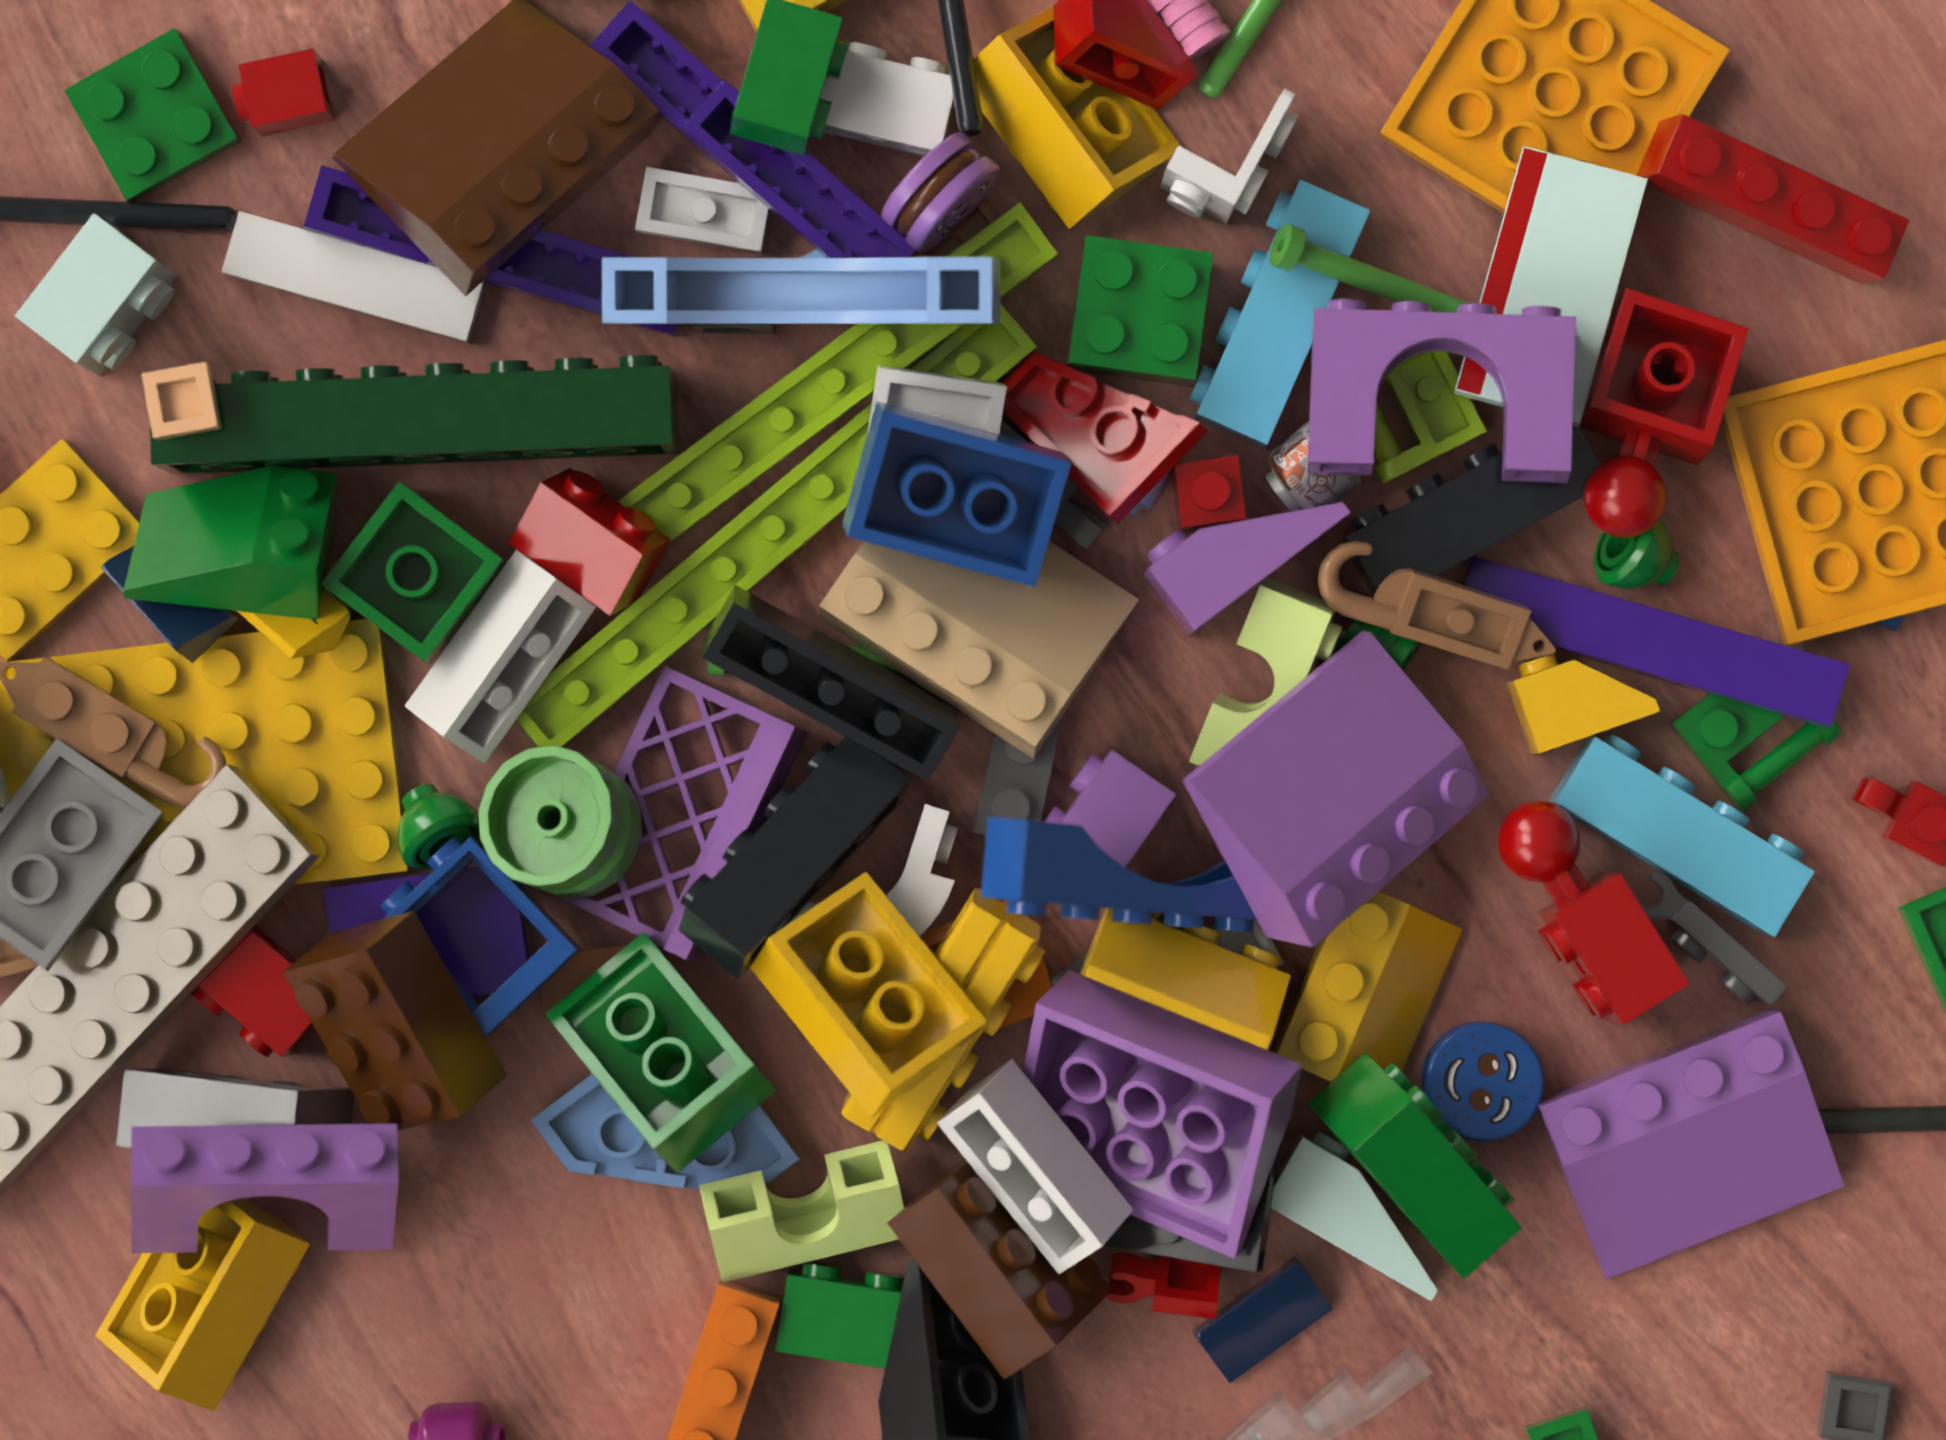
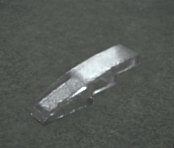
(1335, 1406)

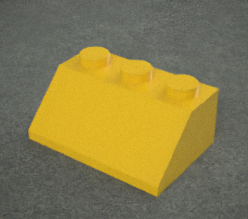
(1067, 132)
(1190, 975)
(1367, 988)
(867, 994)
(197, 1314)

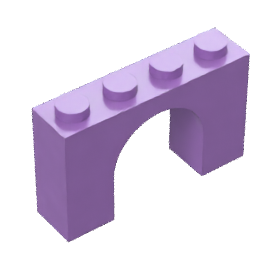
(1524, 354)
(334, 1166)

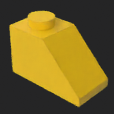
(1571, 702)

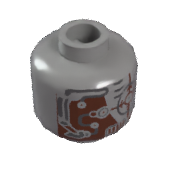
(1296, 486)

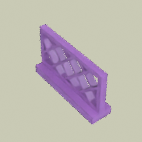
(749, 794)

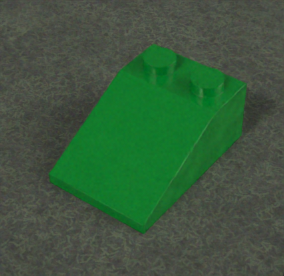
(238, 543)
(660, 1053)

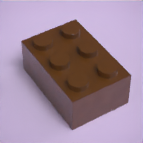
(395, 1023)
(994, 1271)

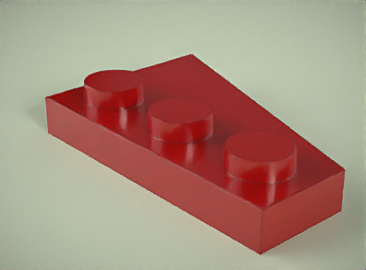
(1112, 438)

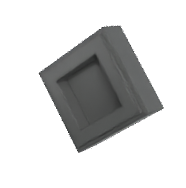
(1854, 1408)

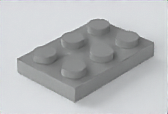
(64, 849)

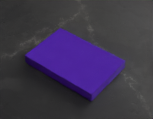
(468, 923)

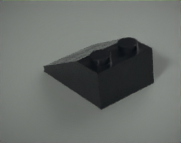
(941, 1379)

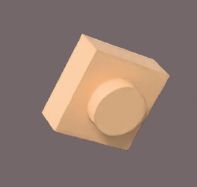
(181, 400)

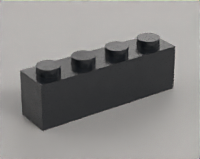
(1462, 516)
(831, 683)
(791, 854)

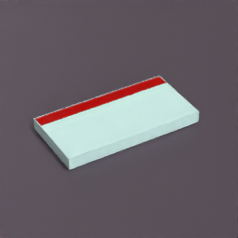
(1562, 250)

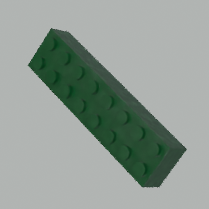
(433, 417)

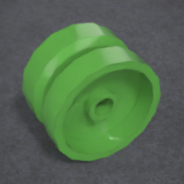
(560, 822)

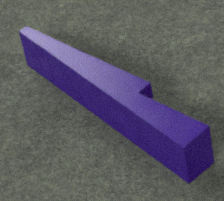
(702, 111)
(544, 268)
(1671, 645)

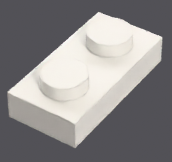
(701, 211)

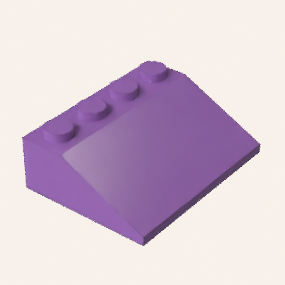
(1334, 792)
(1163, 1106)
(1691, 1142)

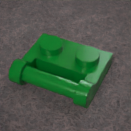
(1721, 728)

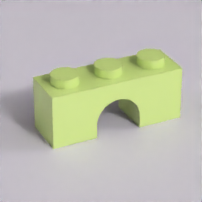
(1290, 633)
(766, 1232)

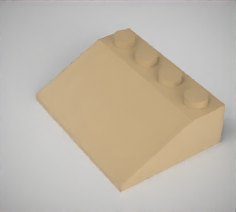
(979, 640)

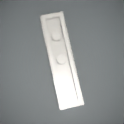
(350, 277)

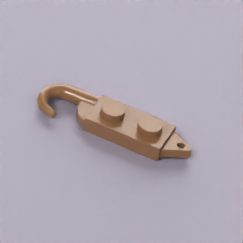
(1436, 612)
(101, 727)

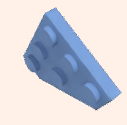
(599, 1139)

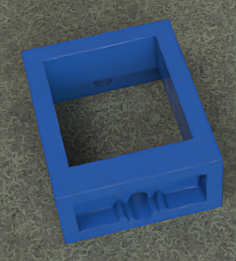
(560, 948)

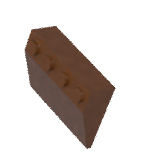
(497, 141)

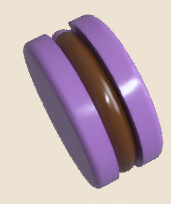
(940, 192)

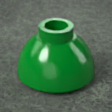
(1636, 560)
(431, 821)

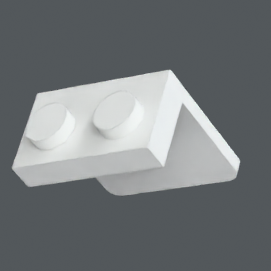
(1204, 187)

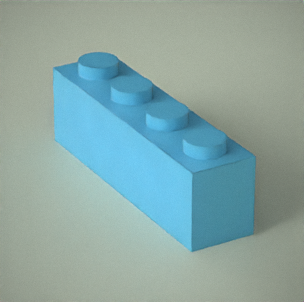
(1275, 327)
(1681, 835)

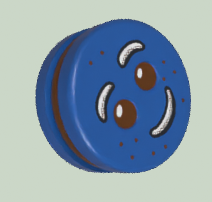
(1483, 1080)

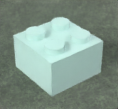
(98, 297)

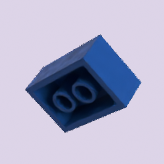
(956, 494)

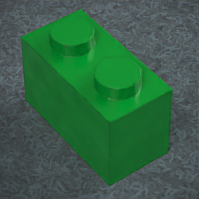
(787, 75)
(839, 1315)

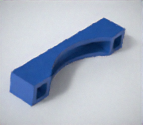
(1064, 866)

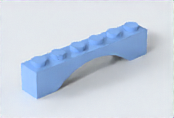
(801, 290)

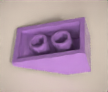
(1224, 561)

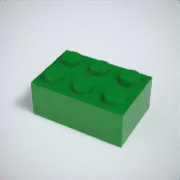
(1418, 1162)

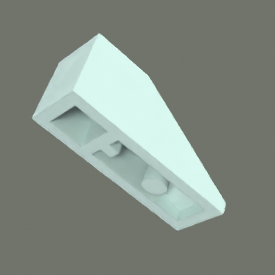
(1335, 1202)

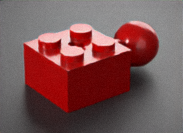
(1650, 418)
(1590, 922)

